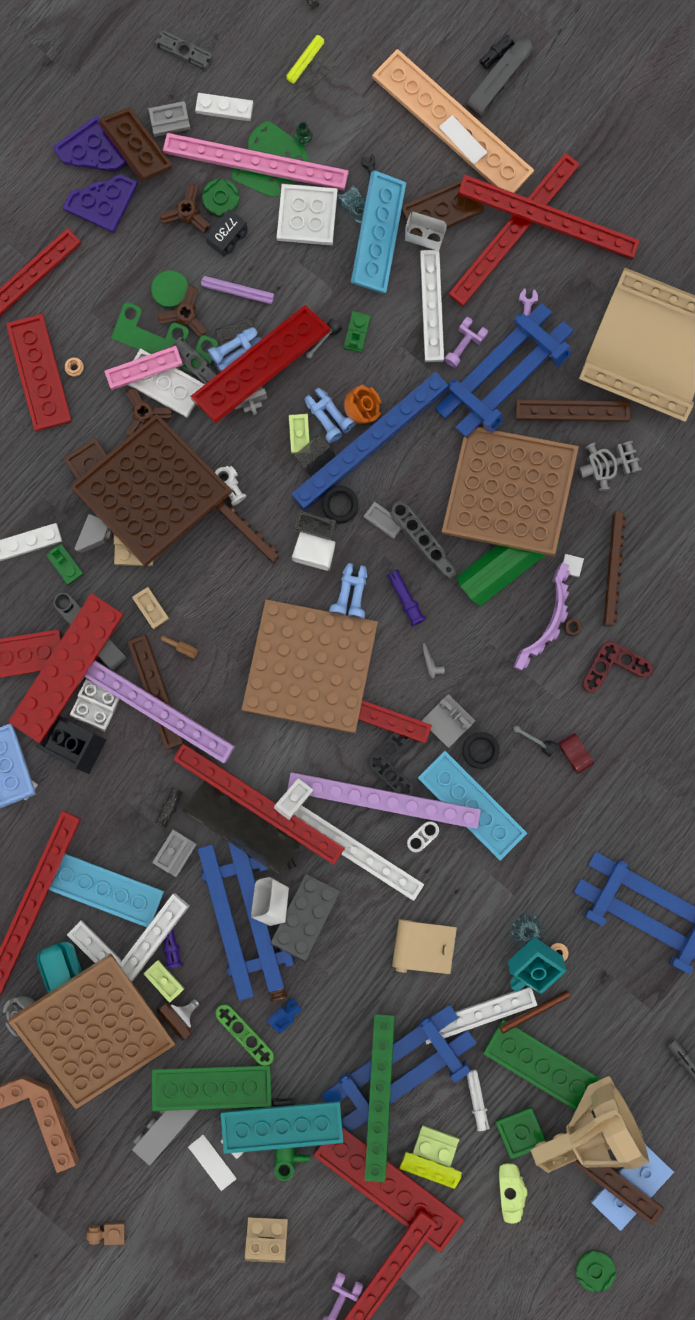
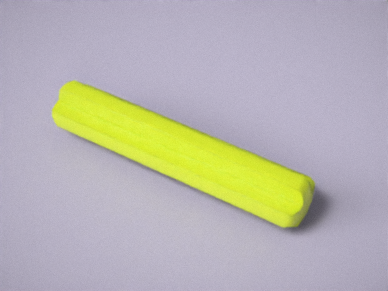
(305, 59)

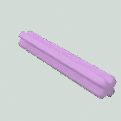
(238, 290)

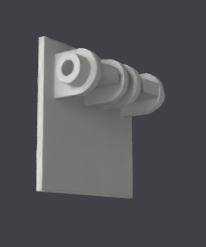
(448, 720)

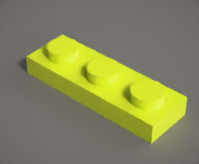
(430, 1170)

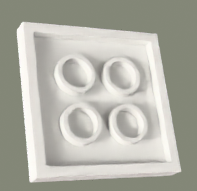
(307, 214)

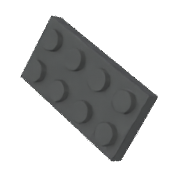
(305, 917)

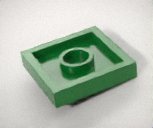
(520, 1132)

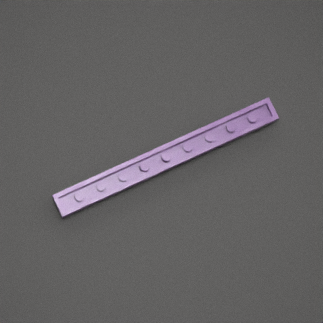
(160, 711)
(389, 801)

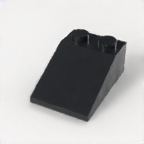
(72, 744)

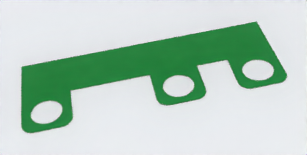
(133, 336)

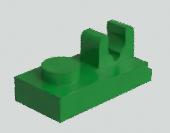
(357, 331)
(64, 564)

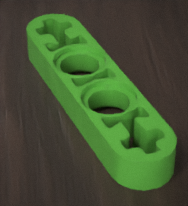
(242, 1036)

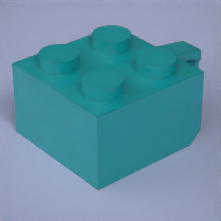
(535, 966)

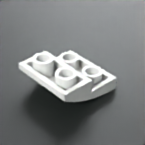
(94, 706)

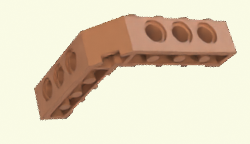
(48, 1116)

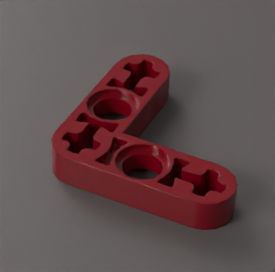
(614, 658)

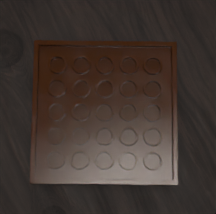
(151, 490)

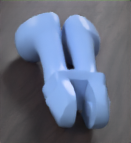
(242, 339)
(317, 409)
(358, 583)

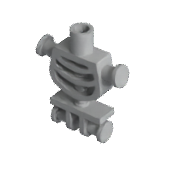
(596, 468)

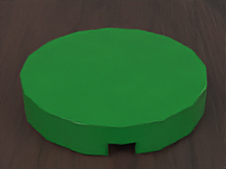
(220, 196)
(169, 289)
(595, 1271)

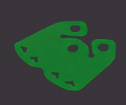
(271, 142)

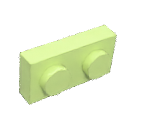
(298, 432)
(164, 981)

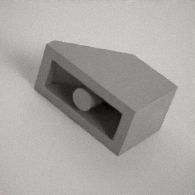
(92, 535)

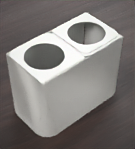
(423, 222)
(314, 551)
(269, 901)

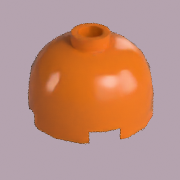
(362, 405)

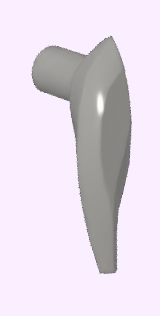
(432, 670)

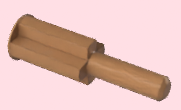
(181, 647)

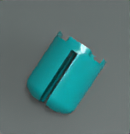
(58, 964)

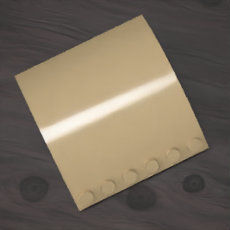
(646, 346)

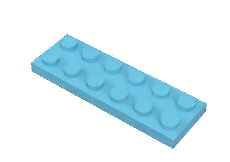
(378, 232)
(455, 786)
(107, 890)

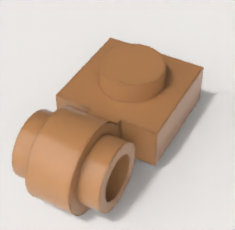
(113, 1234)

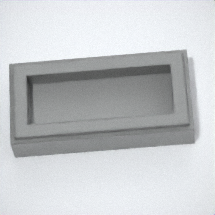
(382, 520)

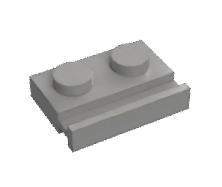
(169, 119)
(174, 853)

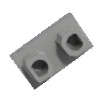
(254, 401)

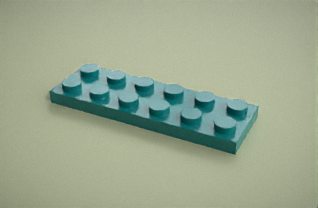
(281, 1127)

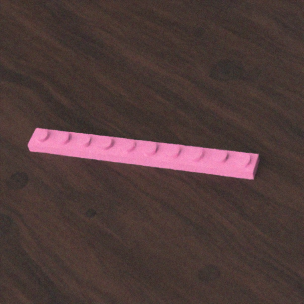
(255, 161)

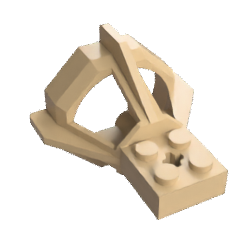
(591, 1137)

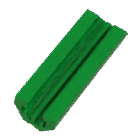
(495, 572)

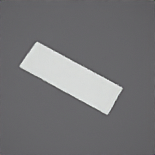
(463, 139)
(212, 1162)

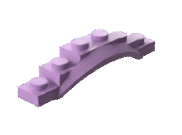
(559, 615)

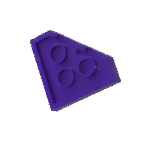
(90, 148)
(102, 201)

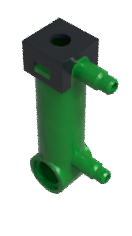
(286, 1155)

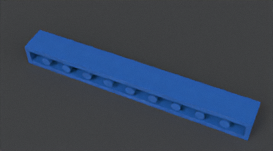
(370, 441)

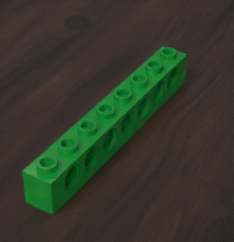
(380, 1098)

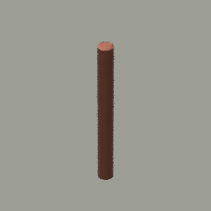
(534, 1012)

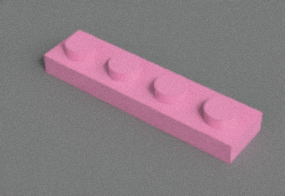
(143, 368)

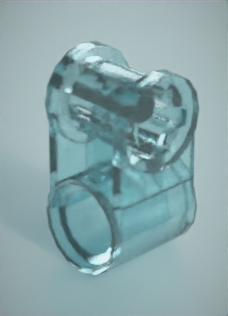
(352, 202)

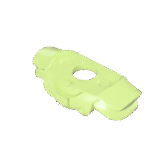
(510, 1178)

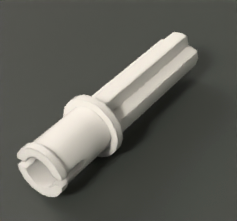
(477, 1101)

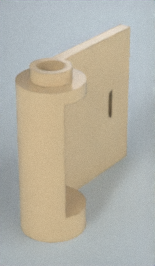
(421, 947)

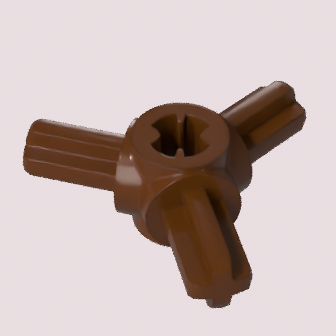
(189, 205)
(188, 304)
(138, 408)

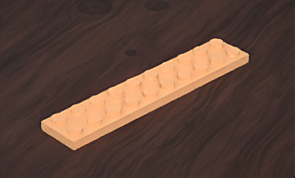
(434, 106)

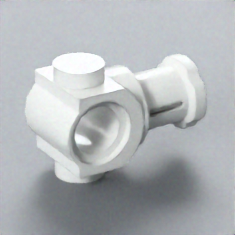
(232, 483)

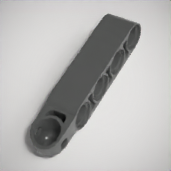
(500, 76)
(421, 531)
(69, 609)

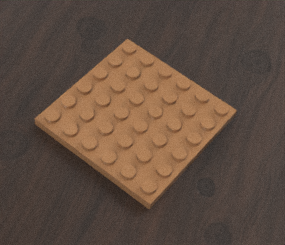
(510, 491)
(310, 666)
(92, 1031)

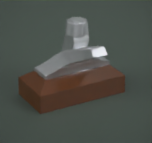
(178, 1017)

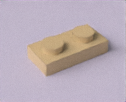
(150, 608)

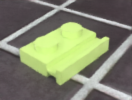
(435, 1145)

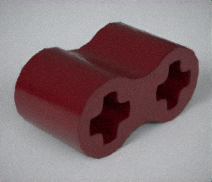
(576, 753)

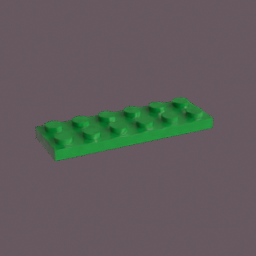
(540, 1065)
(210, 1088)

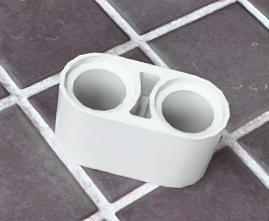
(425, 839)

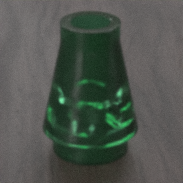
(303, 134)

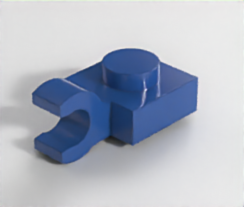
(283, 1018)

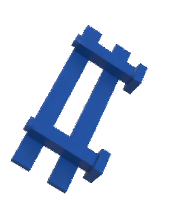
(485, 410)
(605, 901)
(268, 958)
(446, 1054)

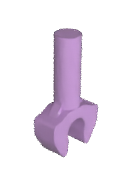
(528, 302)

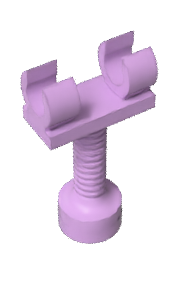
(453, 358)
(337, 1286)

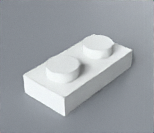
(293, 799)

